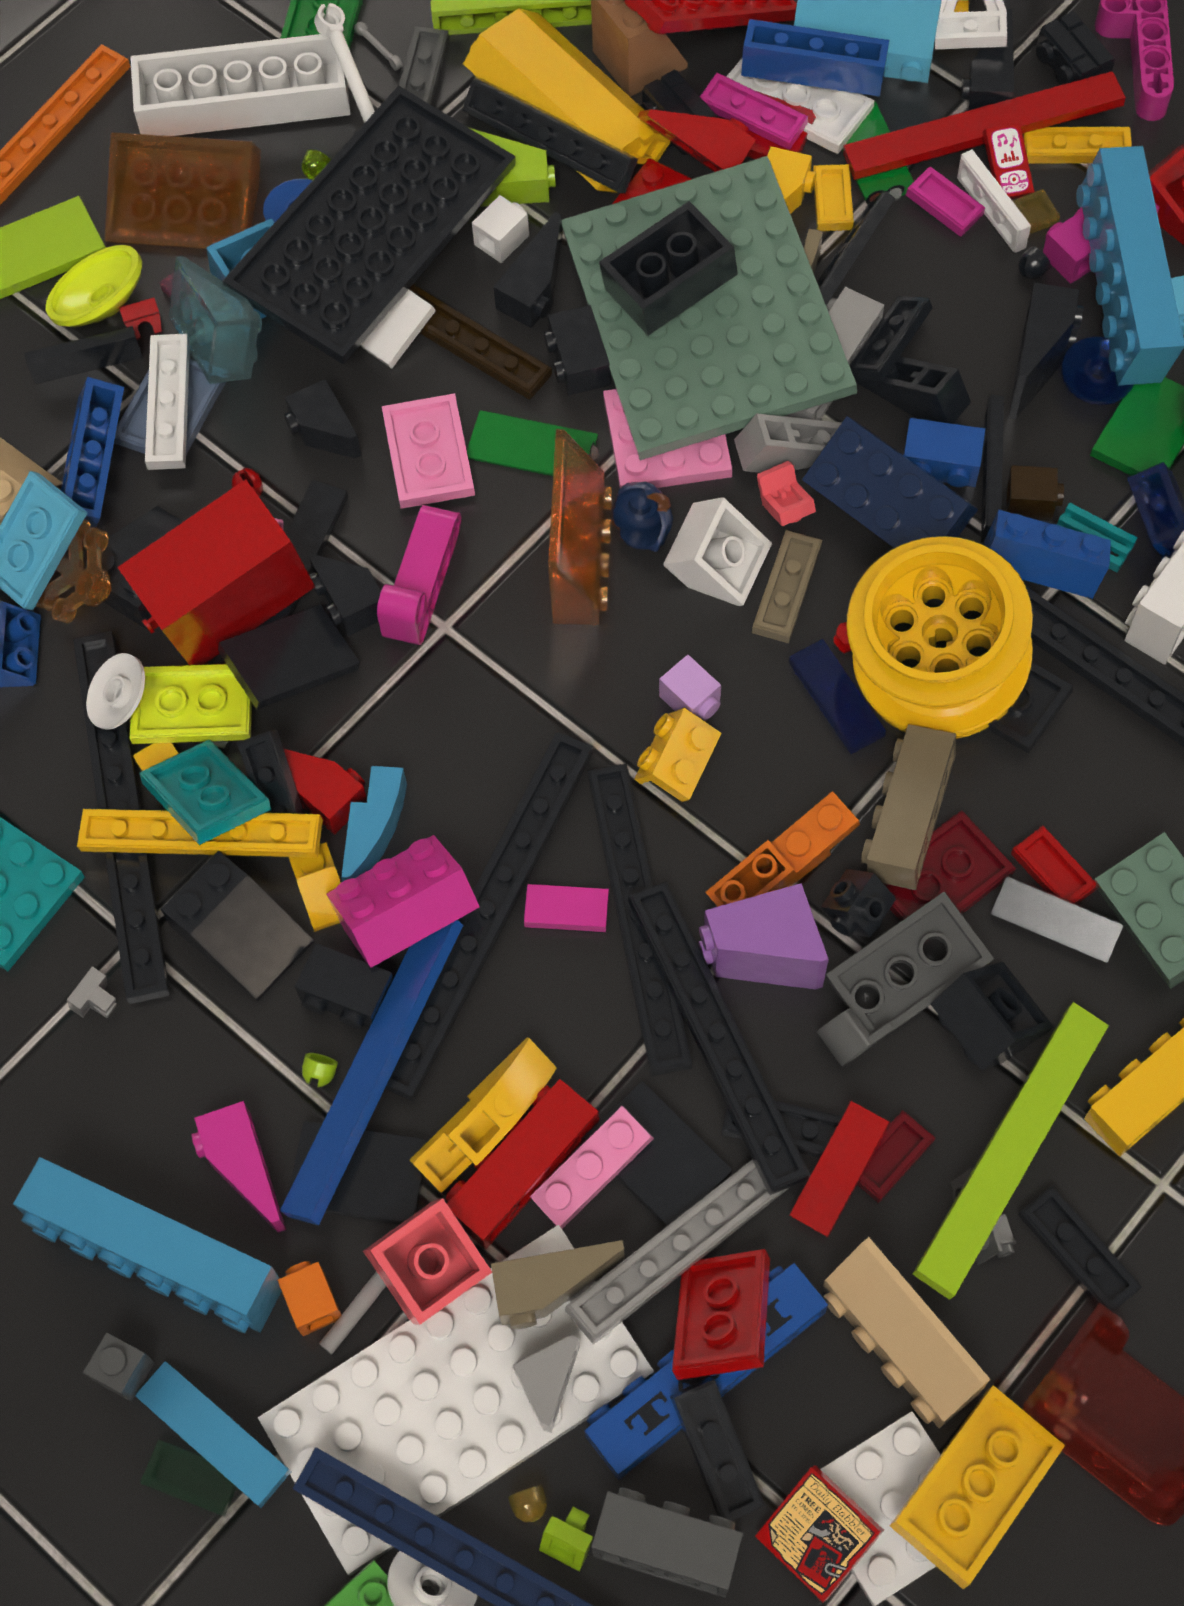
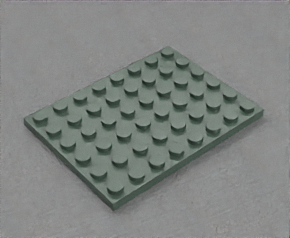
(737, 352)

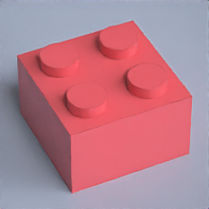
(427, 1261)

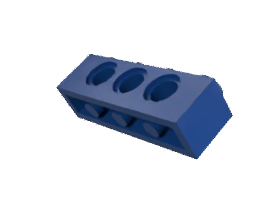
(92, 446)

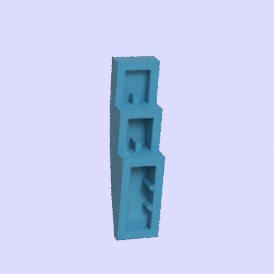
(213, 1434)

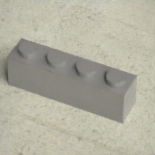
(854, 321)

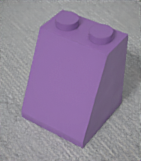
(766, 940)

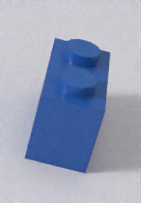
(946, 450)

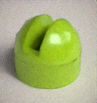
(318, 1067)

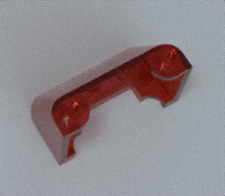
(1116, 1418)

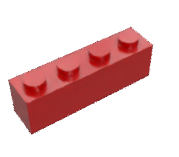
(521, 1162)

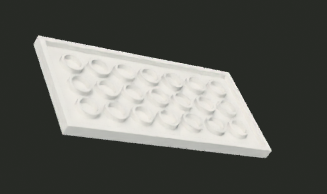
(441, 1405)

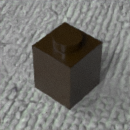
(1034, 492)

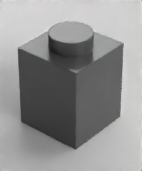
(119, 1367)

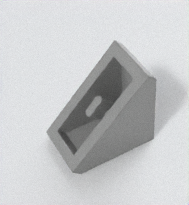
(546, 1377)

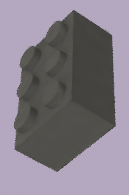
(667, 1542)

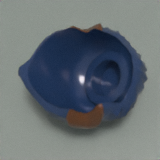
(642, 516)

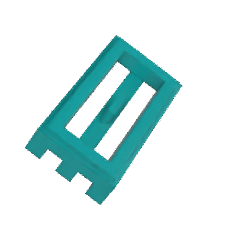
(1083, 521)

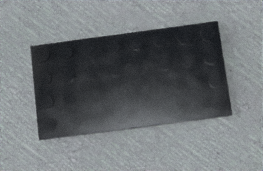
(370, 224)

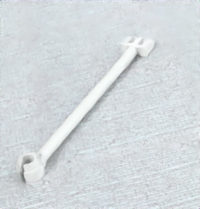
(332, 28)

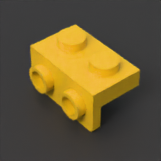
(677, 753)

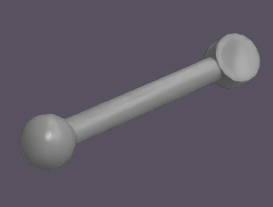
(362, 29)

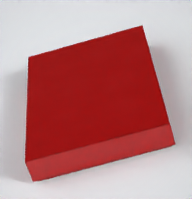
(722, 1315)

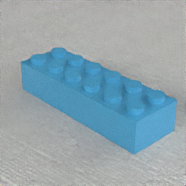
(1130, 266)
(150, 1245)

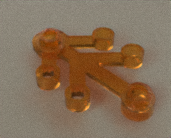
(91, 584)

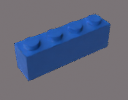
(814, 57)

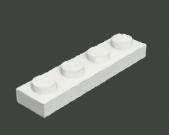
(167, 402)

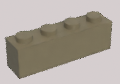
(910, 806)

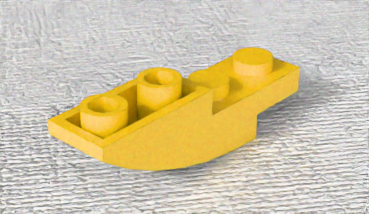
(487, 1116)

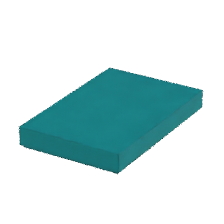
(205, 791)

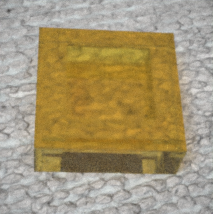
(1037, 210)

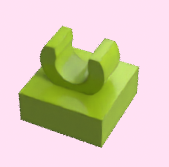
(567, 1539)

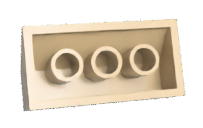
(903, 1334)

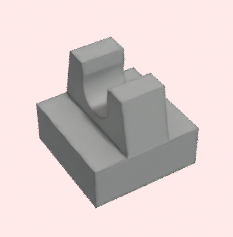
(92, 994)

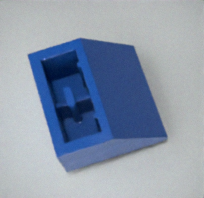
(18, 645)

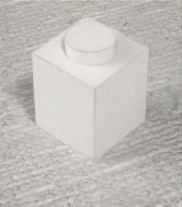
(500, 228)

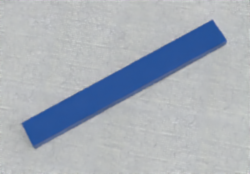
(368, 1076)

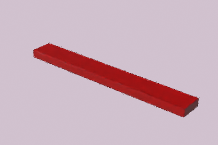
(966, 128)

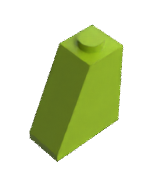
(528, 179)

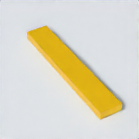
(160, 833)

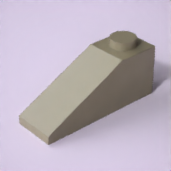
(542, 1283)

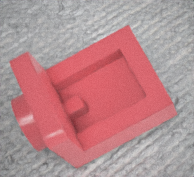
(783, 495)

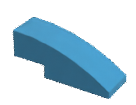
(373, 822)

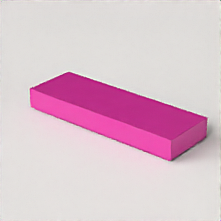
(754, 110)

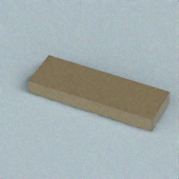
(787, 586)

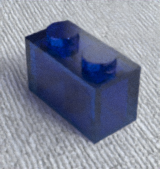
(1160, 506)

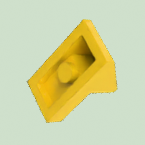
(315, 880)

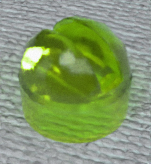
(314, 163)

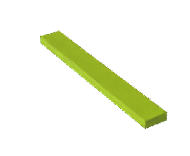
(1010, 1151)

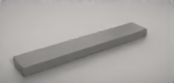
(670, 1253)

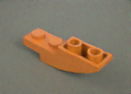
(789, 855)

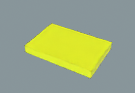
(191, 706)

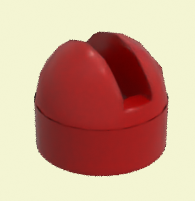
(253, 476)

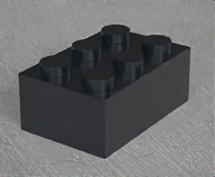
(668, 267)

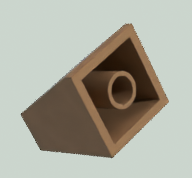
(629, 47)

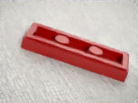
(839, 1169)

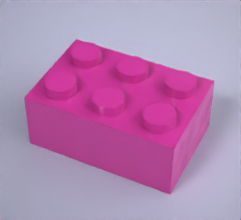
(402, 900)

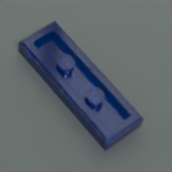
(837, 696)

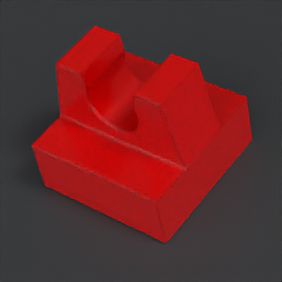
(142, 312)

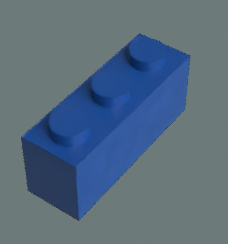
(1050, 553)

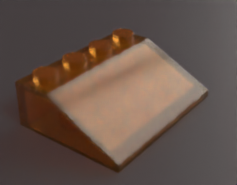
(179, 189)
(578, 535)

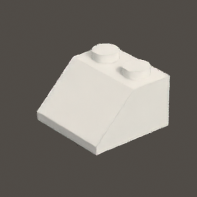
(718, 551)

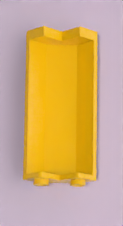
(548, 71)

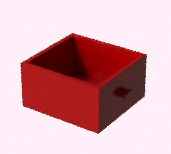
(217, 574)

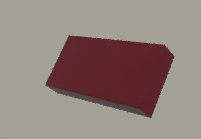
(895, 1155)

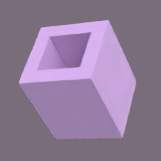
(690, 688)

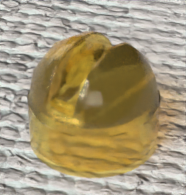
(529, 1504)

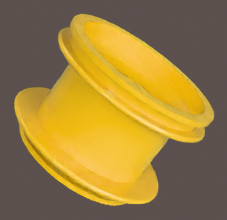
(965, 579)

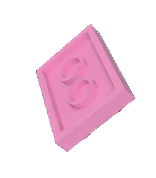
(428, 451)

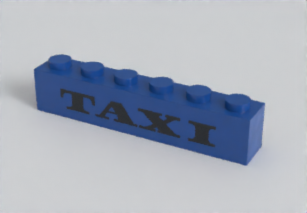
(647, 1415)

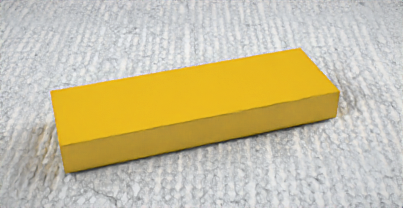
(1072, 144)

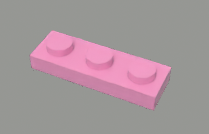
(591, 1167)

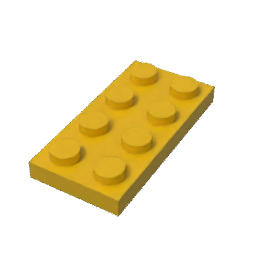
(977, 1487)

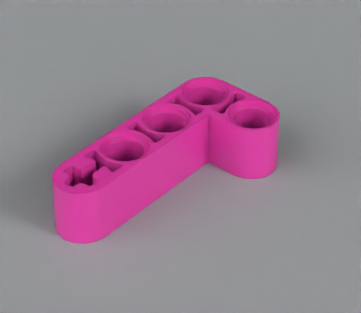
(1149, 34)
(408, 605)

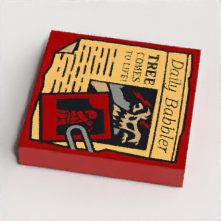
(819, 1533)

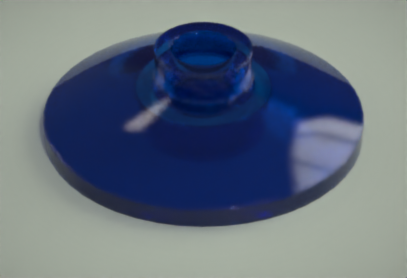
(1088, 358)

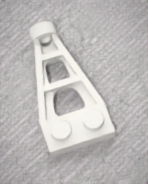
(971, 29)

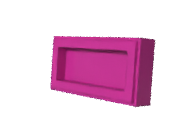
(945, 201)
(566, 908)

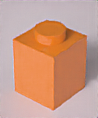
(309, 1297)

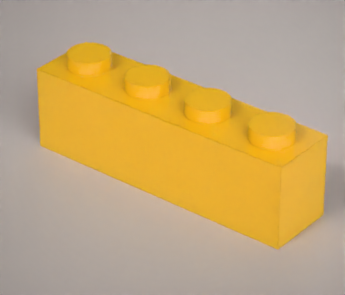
(1143, 1096)

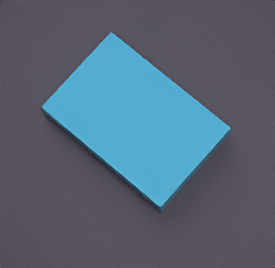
(35, 538)

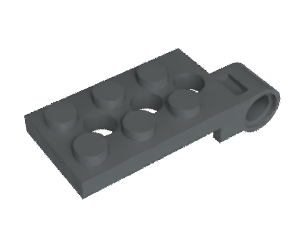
(861, 1028)

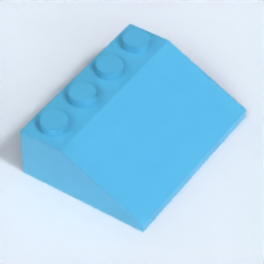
(906, 23)

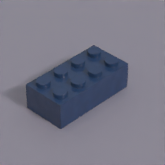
(885, 488)

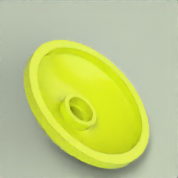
(95, 287)

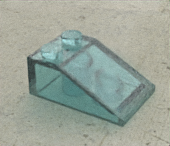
(217, 321)

